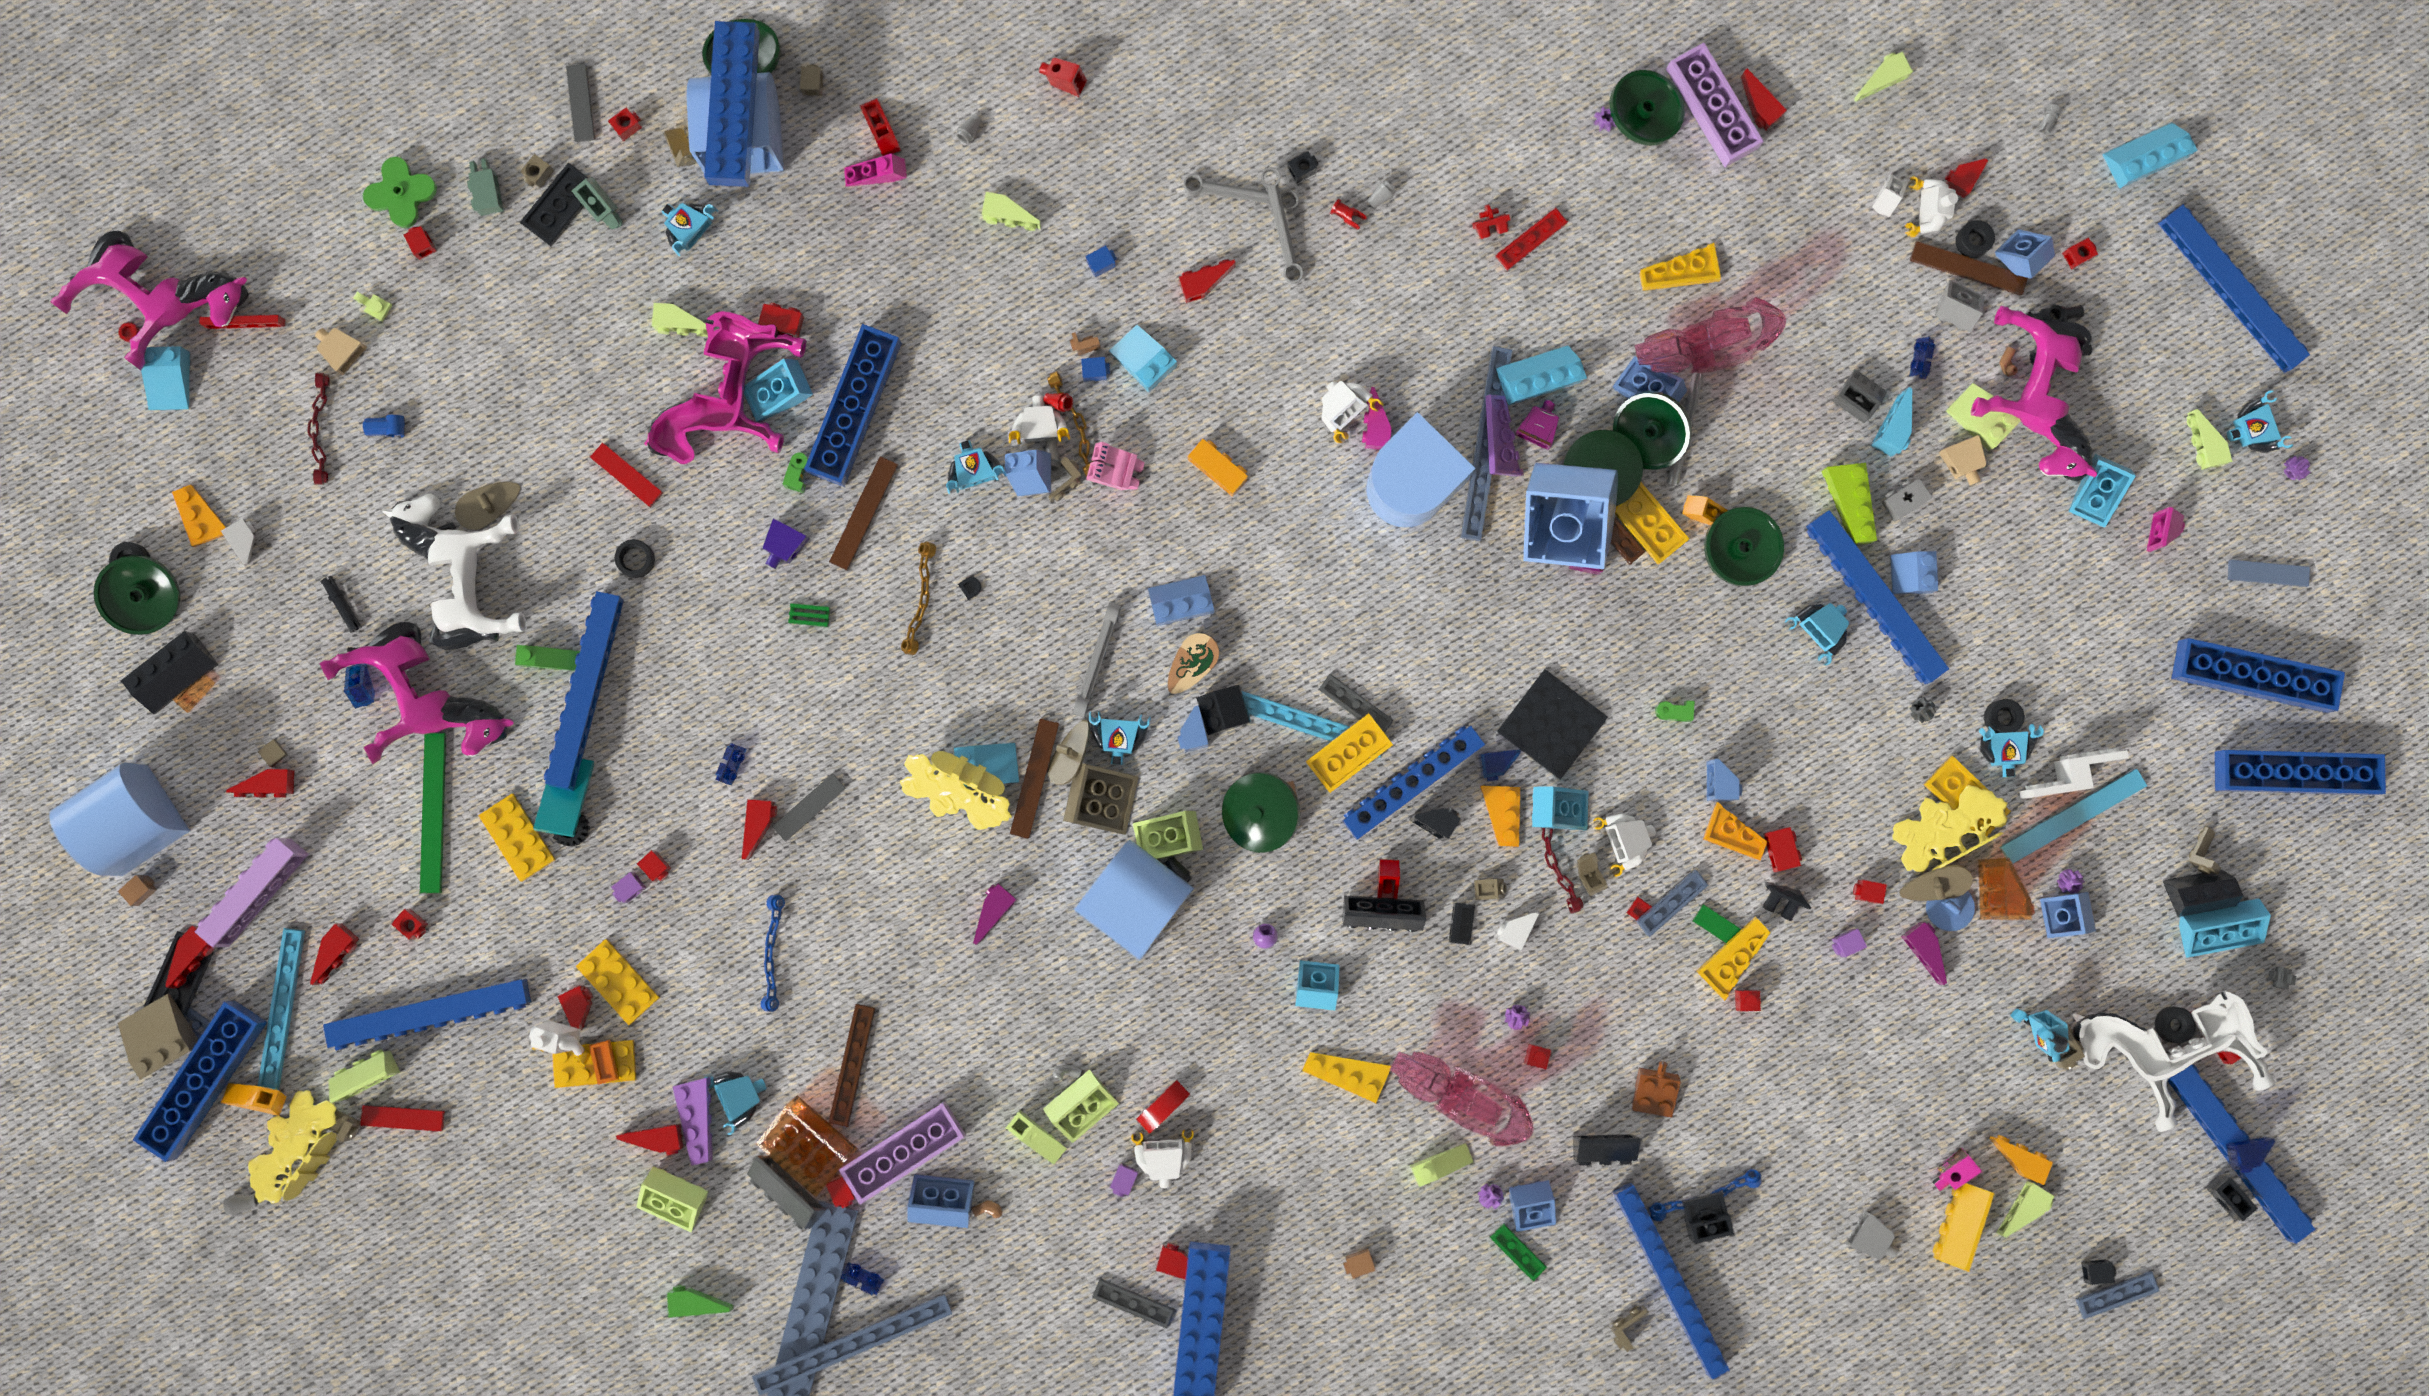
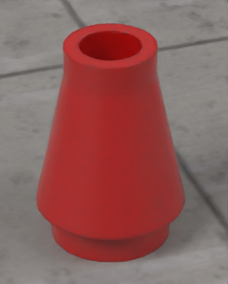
(1059, 401)

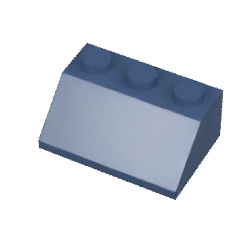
(1181, 600)
(940, 1201)

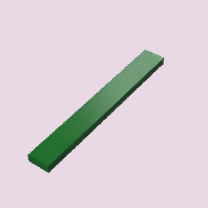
(433, 813)

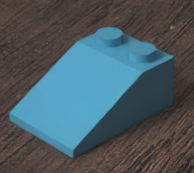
(1143, 358)
(167, 378)
(777, 389)
(1897, 426)
(2101, 495)
(997, 758)
(1560, 808)

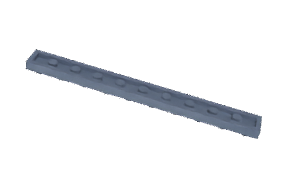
(1481, 477)
(851, 1344)

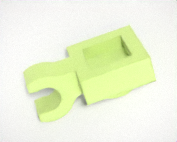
(375, 306)

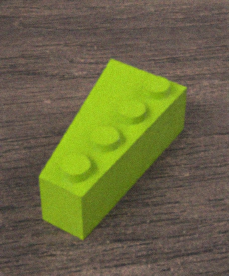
(1852, 500)

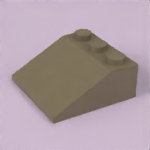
(1101, 799)
(156, 1036)

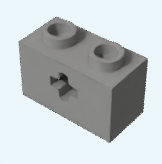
(1917, 496)

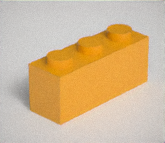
(1218, 467)

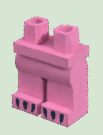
(1114, 467)

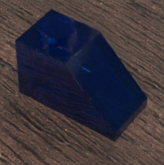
(359, 686)
(1496, 764)
(2249, 1153)

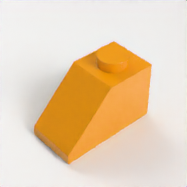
(1702, 509)

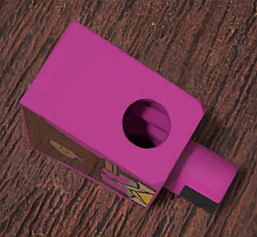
(1964, 1170)

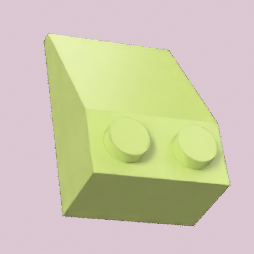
(1991, 427)
(1169, 835)

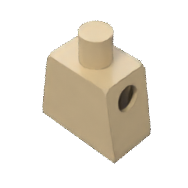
(339, 349)
(1965, 459)

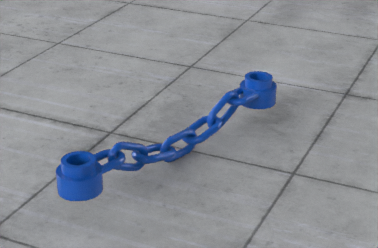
(766, 1000)
(1752, 1180)

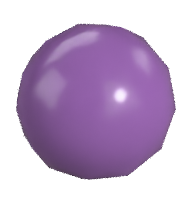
(1265, 936)

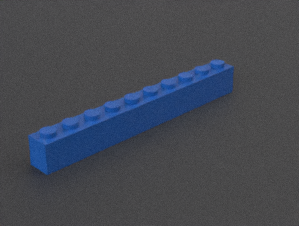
(2234, 289)
(1877, 598)
(584, 691)
(427, 1013)
(2223, 1130)
(1671, 1281)

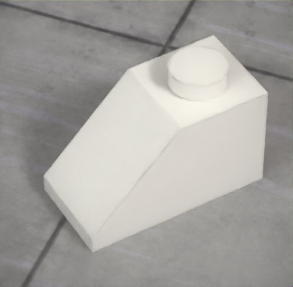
(1890, 196)
(241, 539)
(1517, 930)

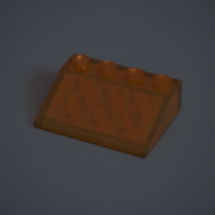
(2002, 891)
(806, 1145)

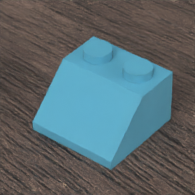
(1317, 985)

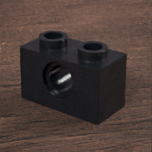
(2231, 1197)

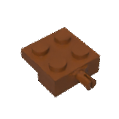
(1656, 1091)

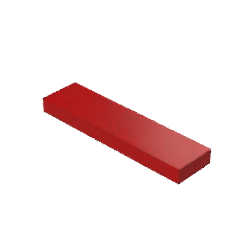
(1531, 239)
(252, 321)
(626, 475)
(402, 1118)

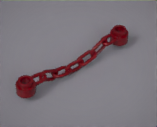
(319, 475)
(1576, 902)

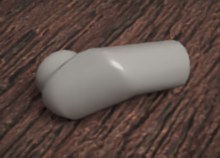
(1068, 1070)

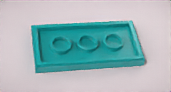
(562, 808)

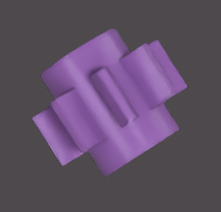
(1602, 123)
(2297, 468)
(2070, 881)
(1517, 1017)
(1490, 1196)

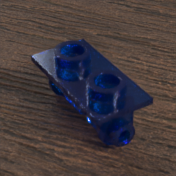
(1923, 349)
(728, 772)
(870, 1281)

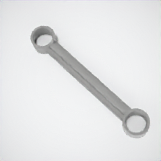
(1236, 192)
(1281, 224)
(1096, 661)

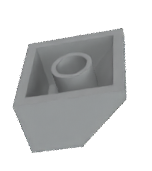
(1960, 306)

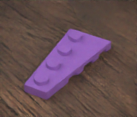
(1502, 454)
(693, 1109)

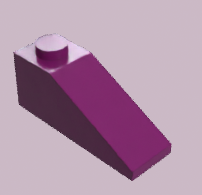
(993, 909)
(1927, 949)

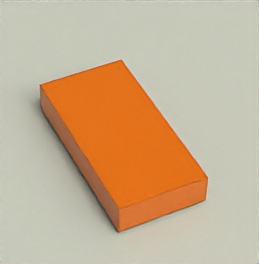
(604, 1062)

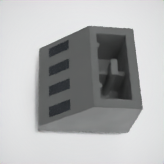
(1860, 396)

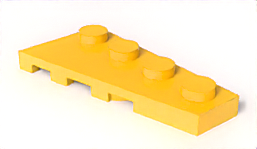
(1355, 1076)

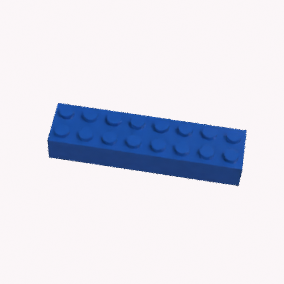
(732, 104)
(853, 405)
(2258, 675)
(2300, 772)
(200, 1081)
(1201, 1319)

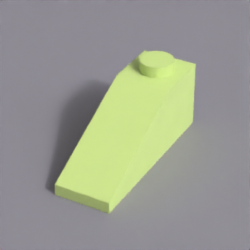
(1892, 70)
(1441, 1164)
(2028, 1206)

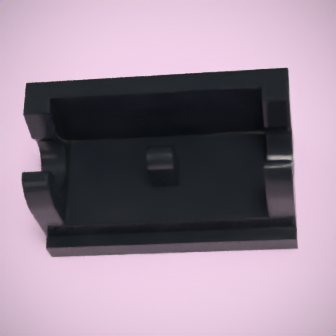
(1461, 923)

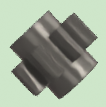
(1923, 710)
(2282, 978)

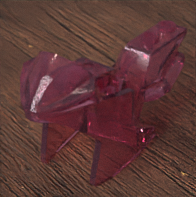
(1674, 351)
(1431, 1079)

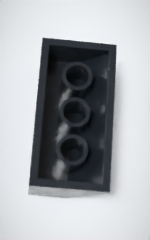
(169, 672)
(1383, 913)

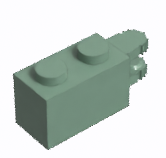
(484, 189)
(598, 203)

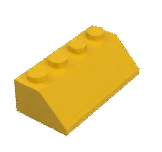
(1963, 1226)

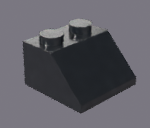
(1223, 710)

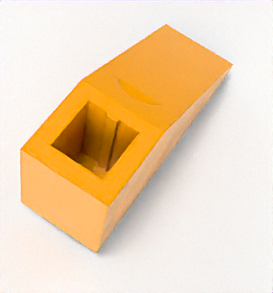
(254, 1098)
(2024, 1163)

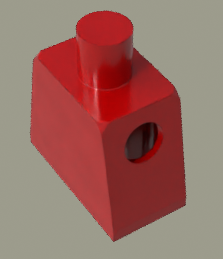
(1064, 76)

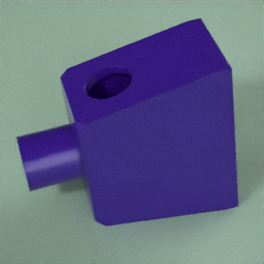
(783, 543)

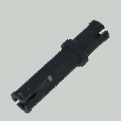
(337, 597)

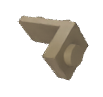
(679, 147)
(1072, 469)
(2198, 853)
(1590, 874)
(2070, 1059)
(345, 1126)
(1621, 1323)

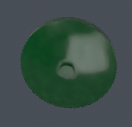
(768, 52)
(1647, 107)
(1656, 427)
(1609, 451)
(1744, 546)
(136, 595)
(1260, 812)

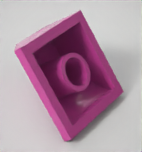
(2165, 528)

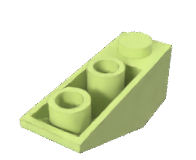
(1004, 210)
(672, 318)
(2210, 445)
(1036, 1137)

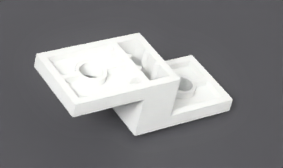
(2073, 773)

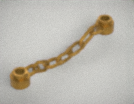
(1055, 381)
(911, 646)

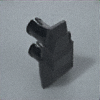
(1795, 898)

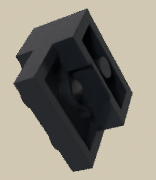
(1707, 1218)

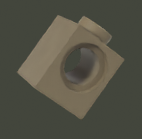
(811, 80)
(536, 163)

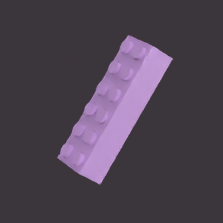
(1714, 105)
(251, 892)
(902, 1152)

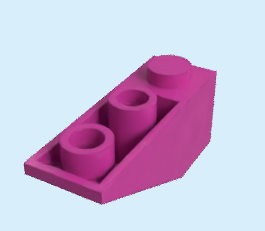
(876, 171)
(1378, 426)

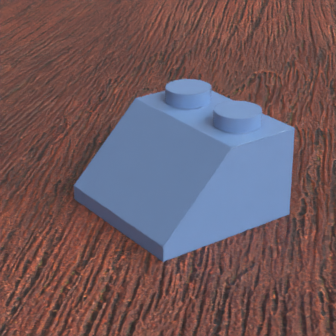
(2026, 252)
(1029, 472)
(1914, 572)
(1193, 732)
(1721, 782)
(2068, 915)
(1532, 1205)

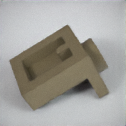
(1490, 889)

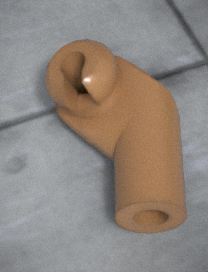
(2006, 364)
(989, 1207)

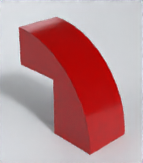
(1163, 1106)

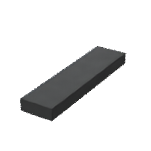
(580, 102)
(1353, 702)
(809, 807)
(1133, 1303)

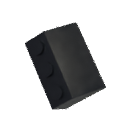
(1438, 822)
(2203, 893)
(1605, 1149)

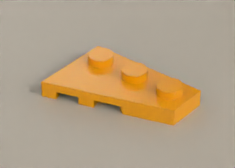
(198, 518)
(1504, 813)
(1731, 833)

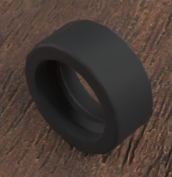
(621, 550)

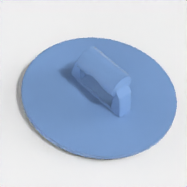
(1951, 913)

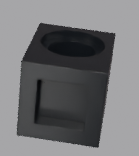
(1299, 174)
(2098, 1272)

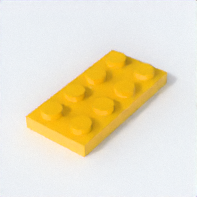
(1651, 524)
(1349, 753)
(1950, 782)
(516, 837)
(617, 982)
(571, 1073)

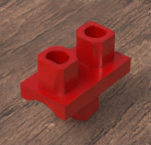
(1500, 222)

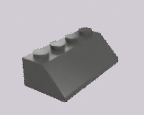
(785, 1191)

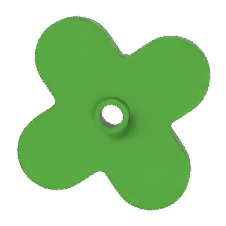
(413, 189)

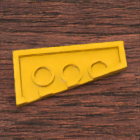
(1690, 269)
(1730, 961)

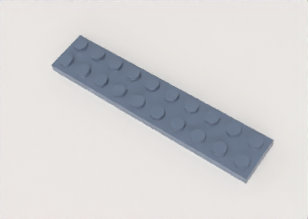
(816, 1291)

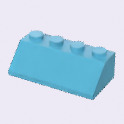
(2149, 154)
(1540, 374)
(2224, 928)

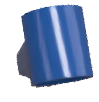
(388, 426)

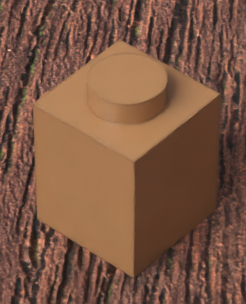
(137, 889)
(1359, 1264)

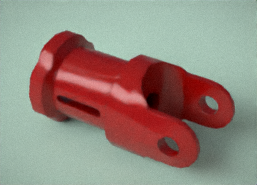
(1347, 213)

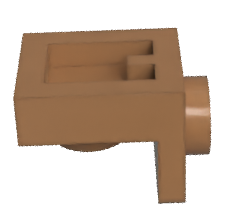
(1087, 345)

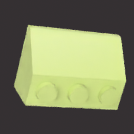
(362, 1075)
(1080, 1106)
(671, 1198)

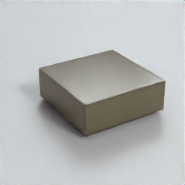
(272, 753)

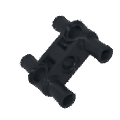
(2061, 314)

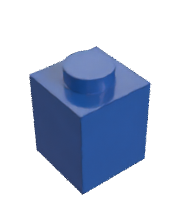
(1101, 261)
(1095, 369)

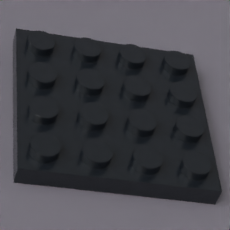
(1552, 724)

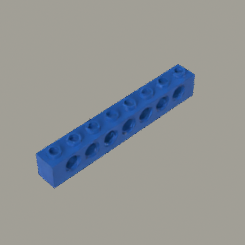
(1472, 744)

